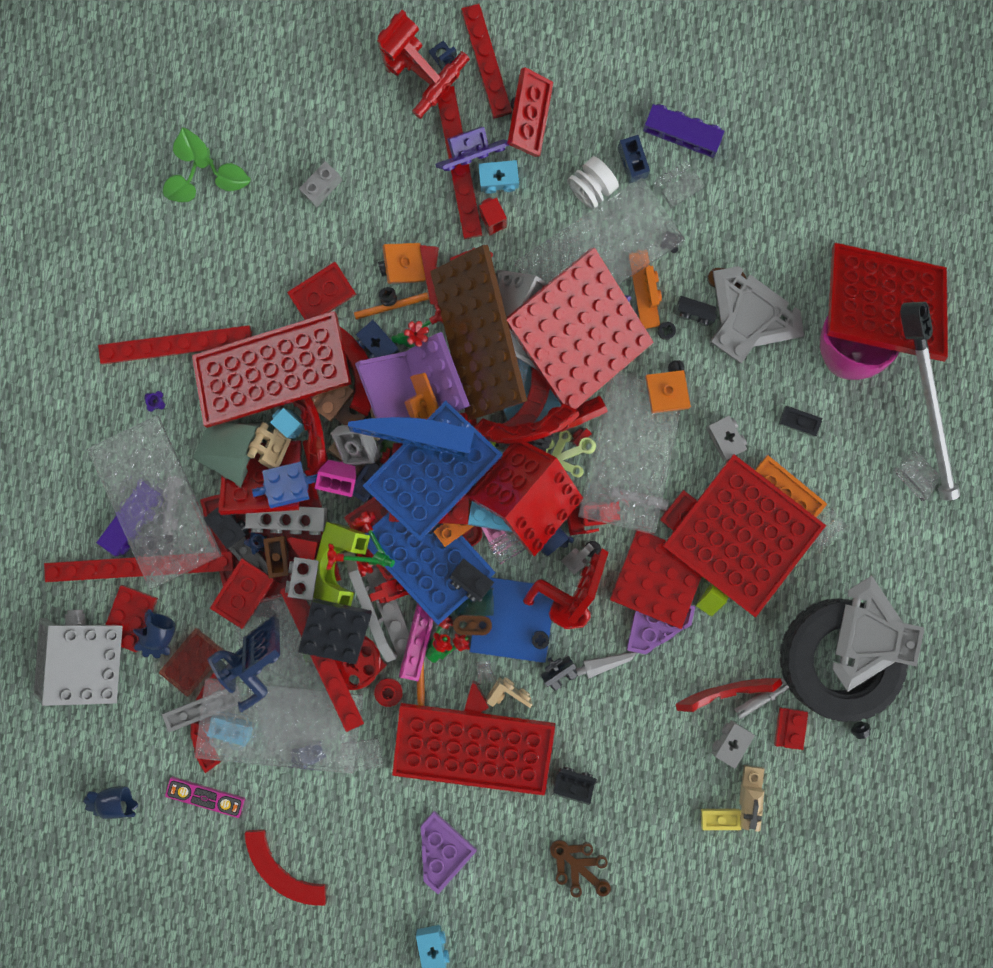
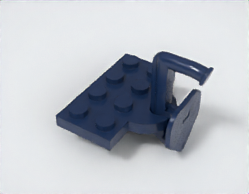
(258, 650)

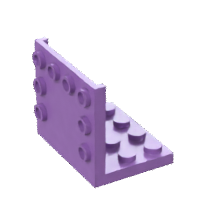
(389, 381)

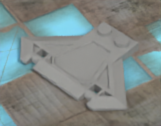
(750, 314)
(873, 636)

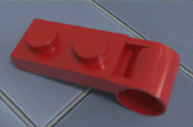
(587, 411)

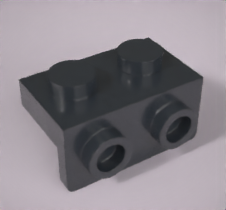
(696, 311)
(226, 527)
(574, 785)

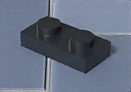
(800, 421)

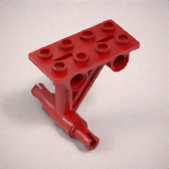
(400, 51)

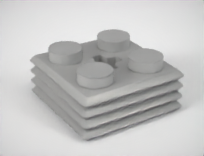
(355, 447)

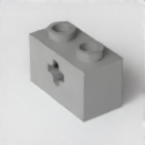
(320, 184)
(718, 431)
(730, 753)

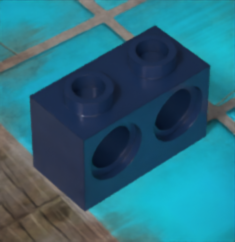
(368, 471)

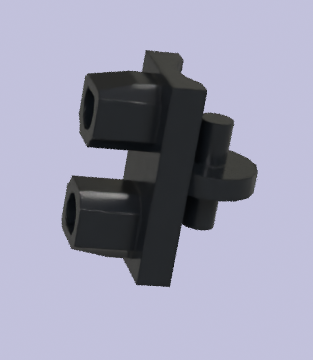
(557, 670)

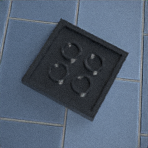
(334, 631)

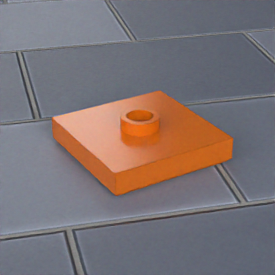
(403, 263)
(667, 391)

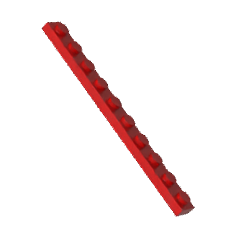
(120, 568)

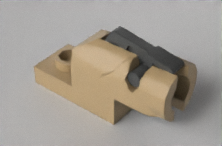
(751, 798)

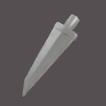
(600, 665)

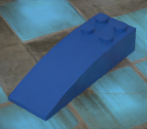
(418, 432)

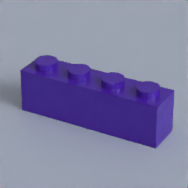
(683, 130)
(114, 539)

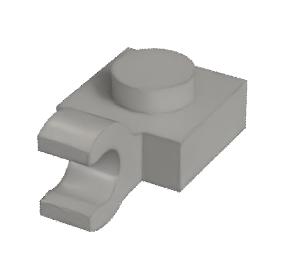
(576, 560)

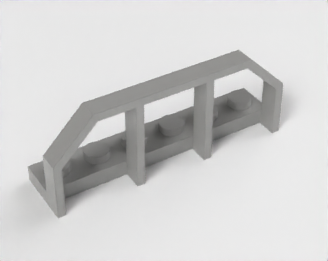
(390, 612)

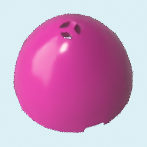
(853, 359)

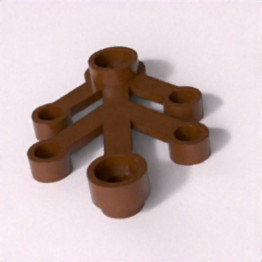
(578, 866)

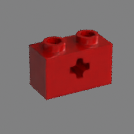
(492, 215)

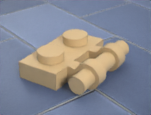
(274, 449)

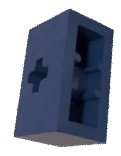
(633, 158)
(374, 332)

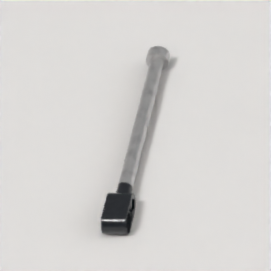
(918, 327)

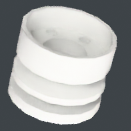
(593, 182)

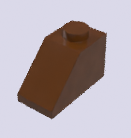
(277, 556)

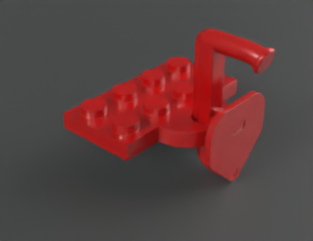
(573, 610)

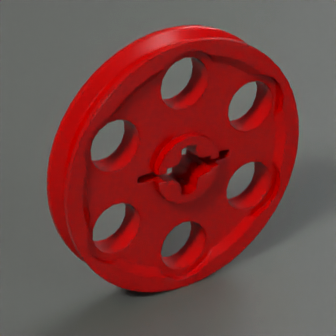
(358, 669)

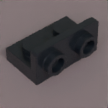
(471, 580)

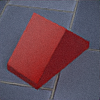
(304, 548)
(476, 700)

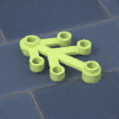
(561, 456)

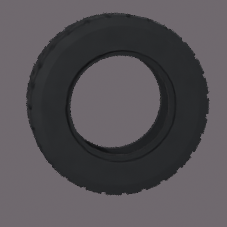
(800, 674)

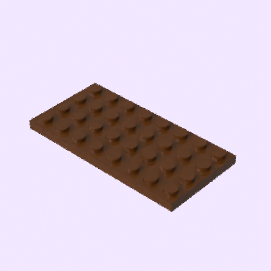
(478, 333)

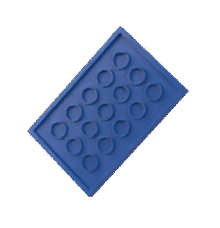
(426, 484)
(426, 566)

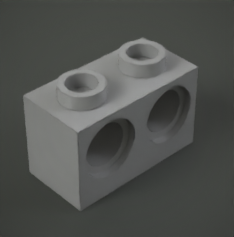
(307, 579)

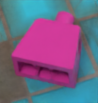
(336, 478)

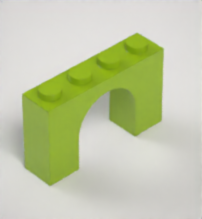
(342, 539)

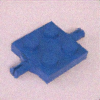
(285, 485)

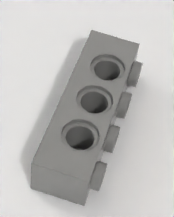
(317, 517)

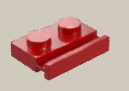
(791, 728)

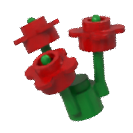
(440, 644)

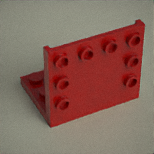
(528, 493)

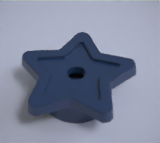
(255, 538)

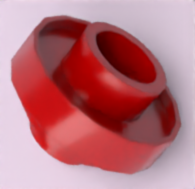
(388, 692)

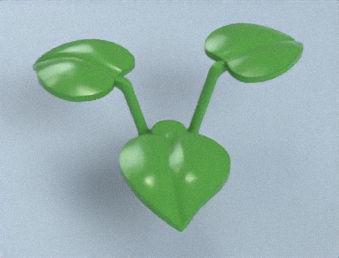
(190, 147)

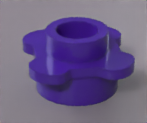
(149, 398)

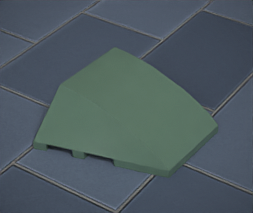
(226, 449)

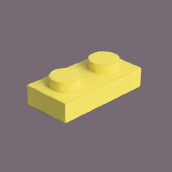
(720, 819)

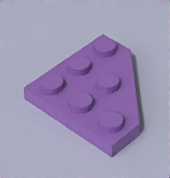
(649, 633)
(442, 852)

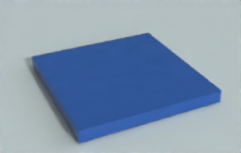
(515, 623)

